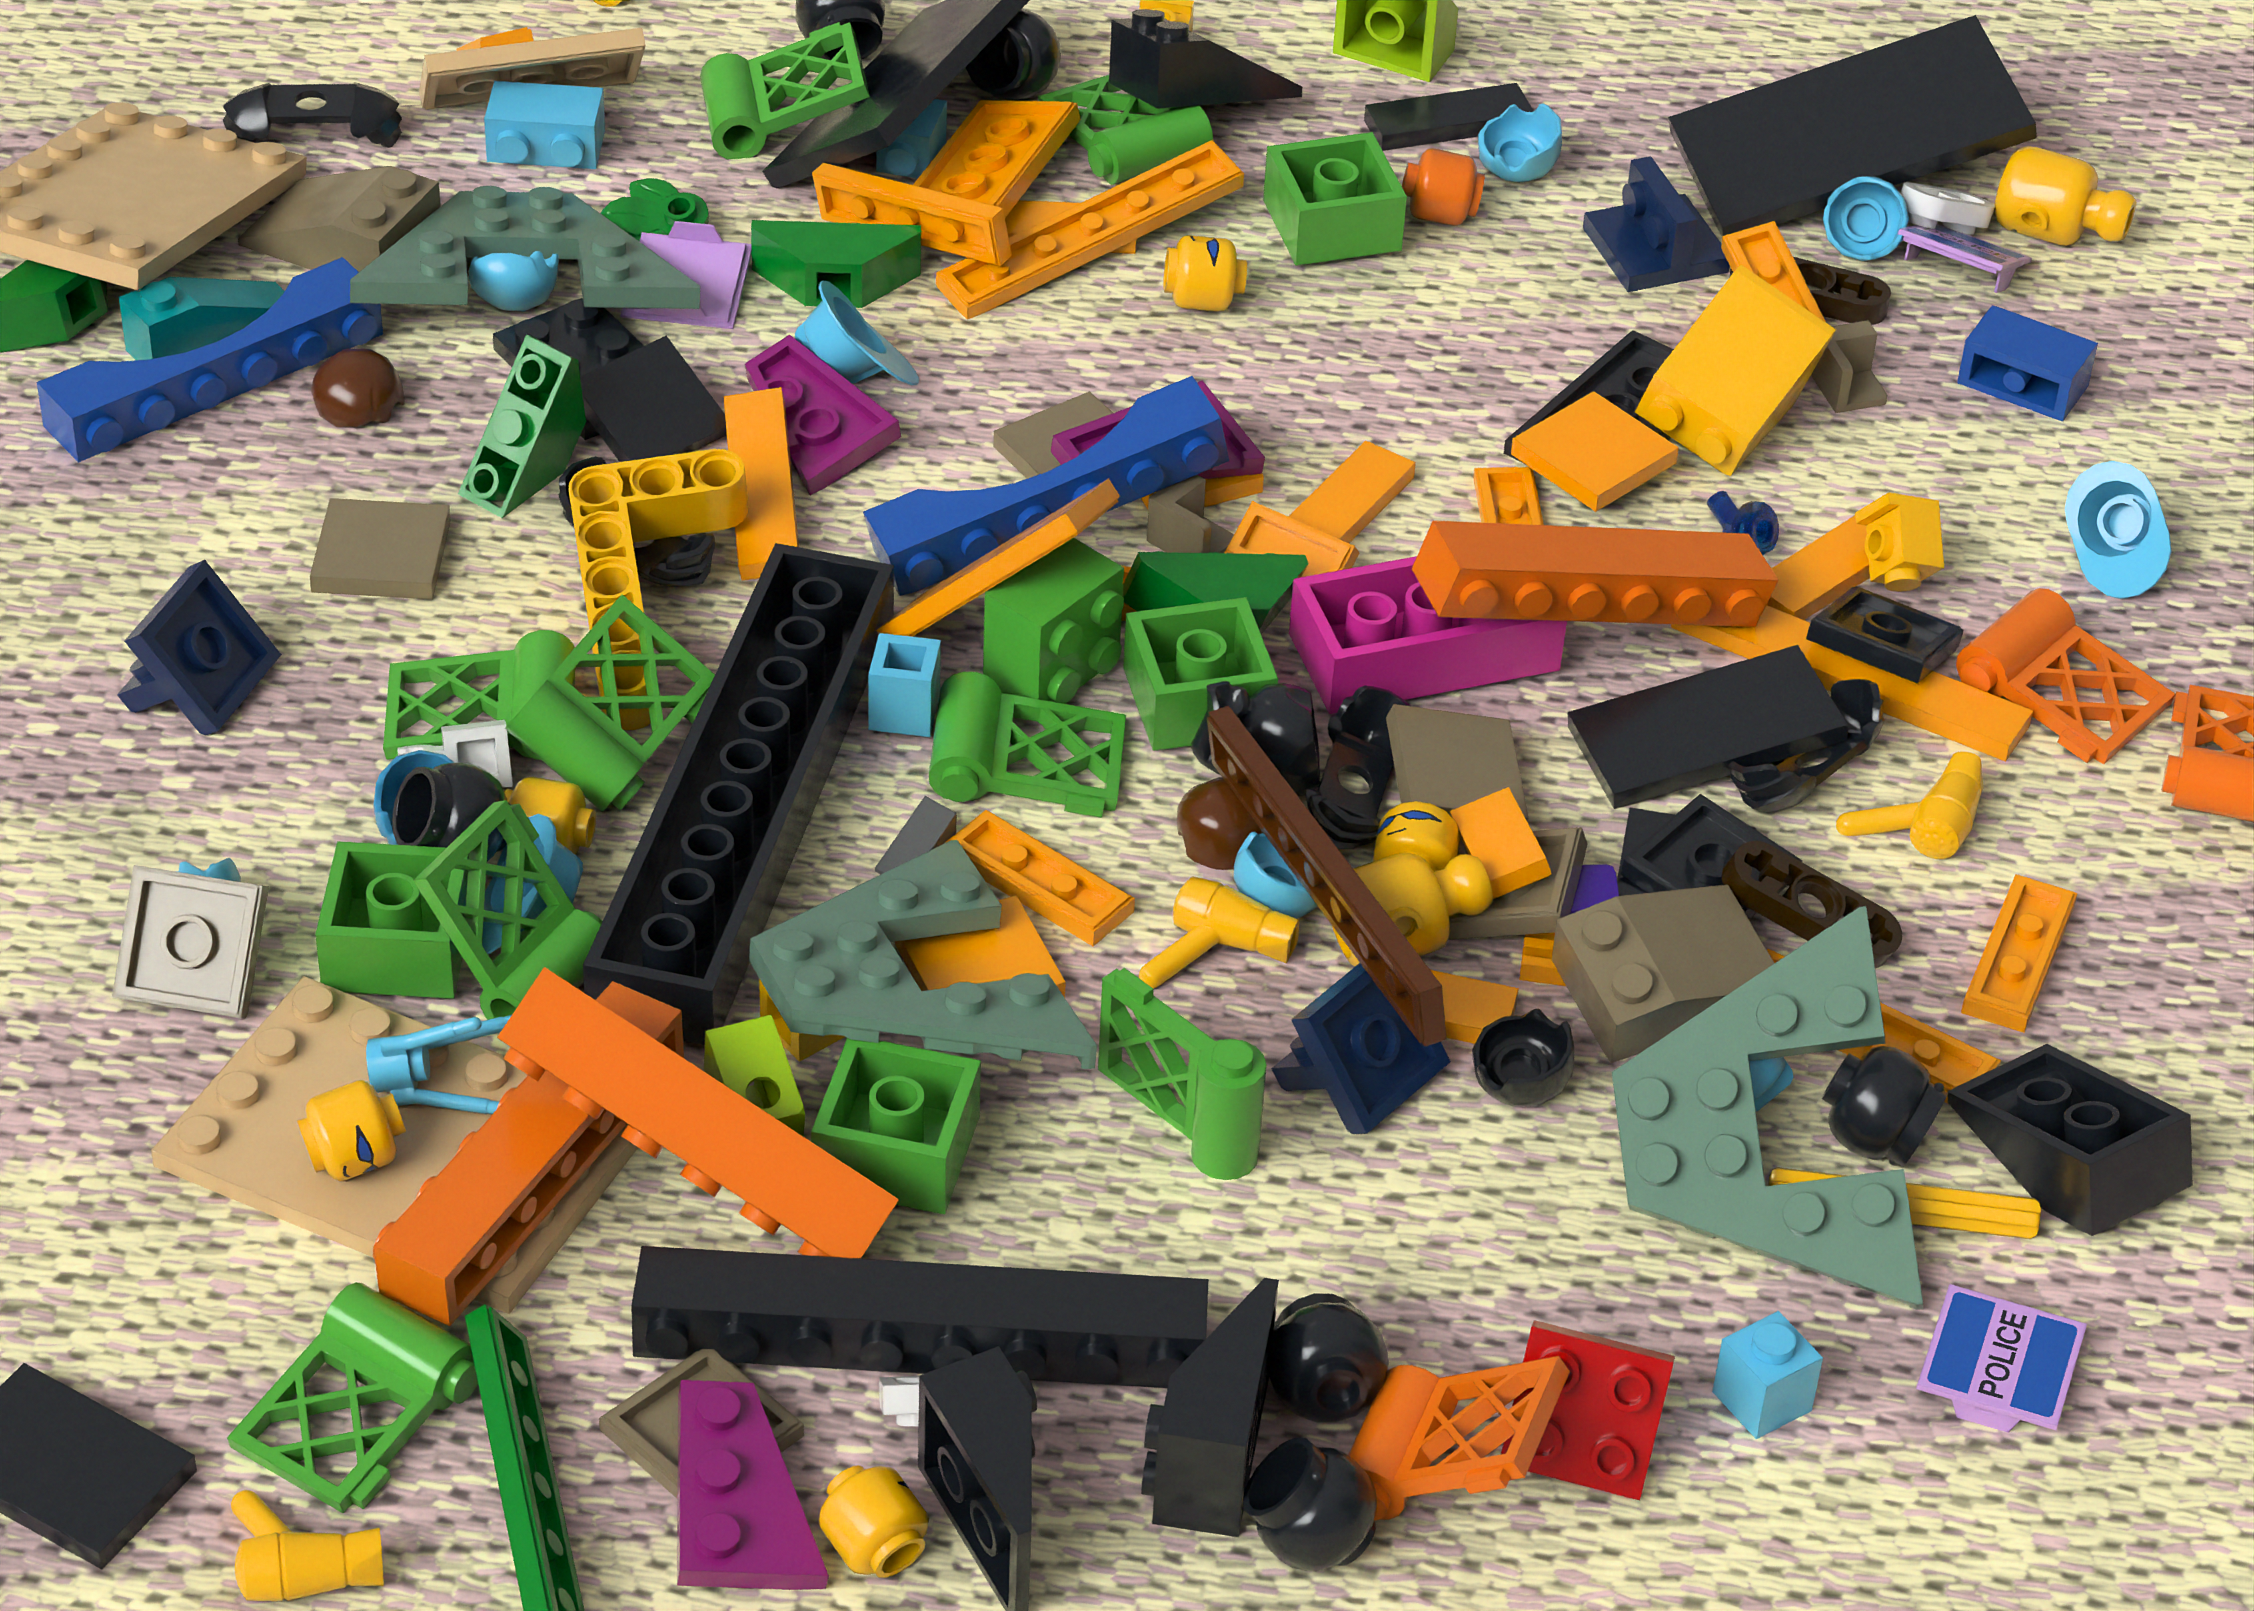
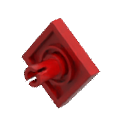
(1605, 1412)

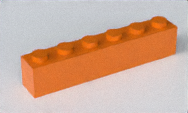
(1593, 574)
(695, 1118)
(503, 1181)

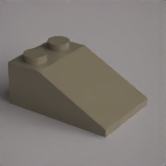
(343, 216)
(1654, 962)

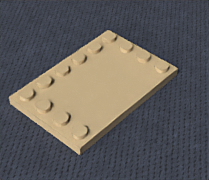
(135, 193)
(249, 1147)

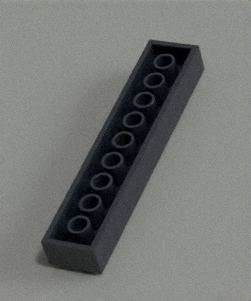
(744, 786)

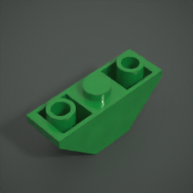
(854, 257)
(47, 305)
(529, 429)
(1193, 578)

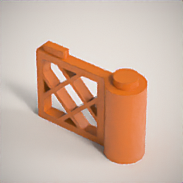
(2027, 647)
(2210, 778)
(1414, 1426)

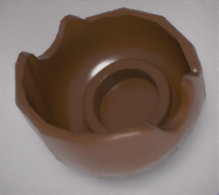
(356, 388)
(1213, 824)

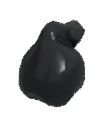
(1279, 721)

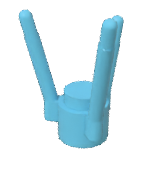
(403, 1060)

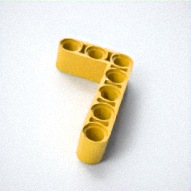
(643, 503)

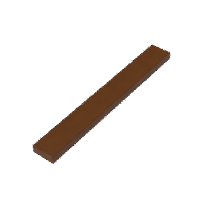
(1328, 877)

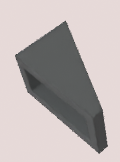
(925, 830)

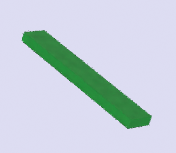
(523, 1464)

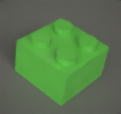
(1334, 198)
(1054, 624)
(1181, 651)
(379, 928)
(901, 1118)

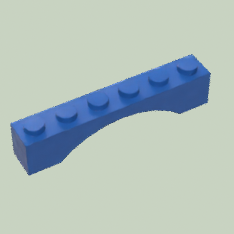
(114, 402)
(1153, 447)

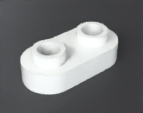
(1954, 208)

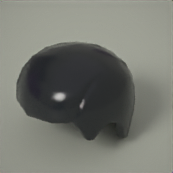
(1524, 1059)

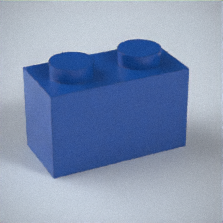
(2027, 363)

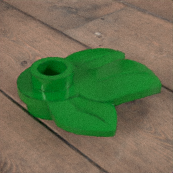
(655, 208)

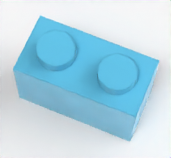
(544, 124)

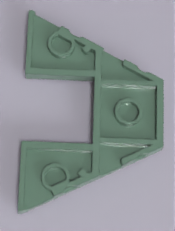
(431, 258)
(843, 977)
(1695, 1128)

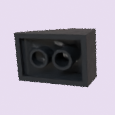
(1178, 68)
(2078, 1137)
(1212, 1422)
(979, 1463)

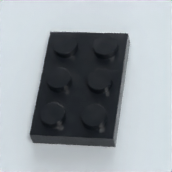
(577, 330)

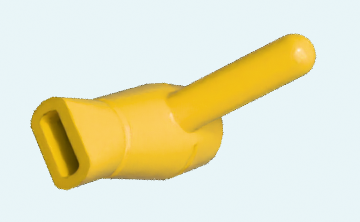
(1936, 822)
(1224, 917)
(299, 1564)

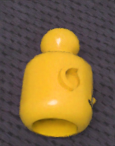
(2059, 198)
(1424, 899)

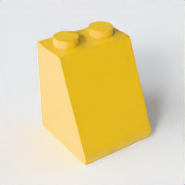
(1735, 371)

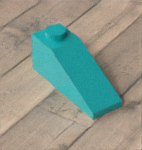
(190, 313)

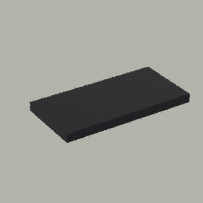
(900, 86)
(1869, 114)

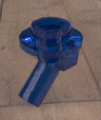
(1751, 518)

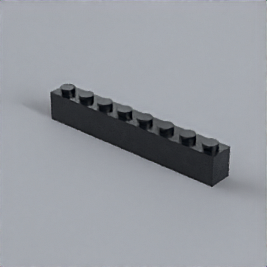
(914, 1315)

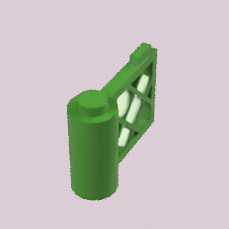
(744, 100)
(1133, 140)
(520, 676)
(975, 738)
(592, 746)
(553, 940)
(1218, 1087)
(397, 1360)

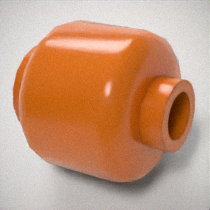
(1443, 187)

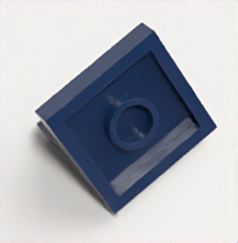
(1654, 234)
(197, 651)
(1358, 1053)

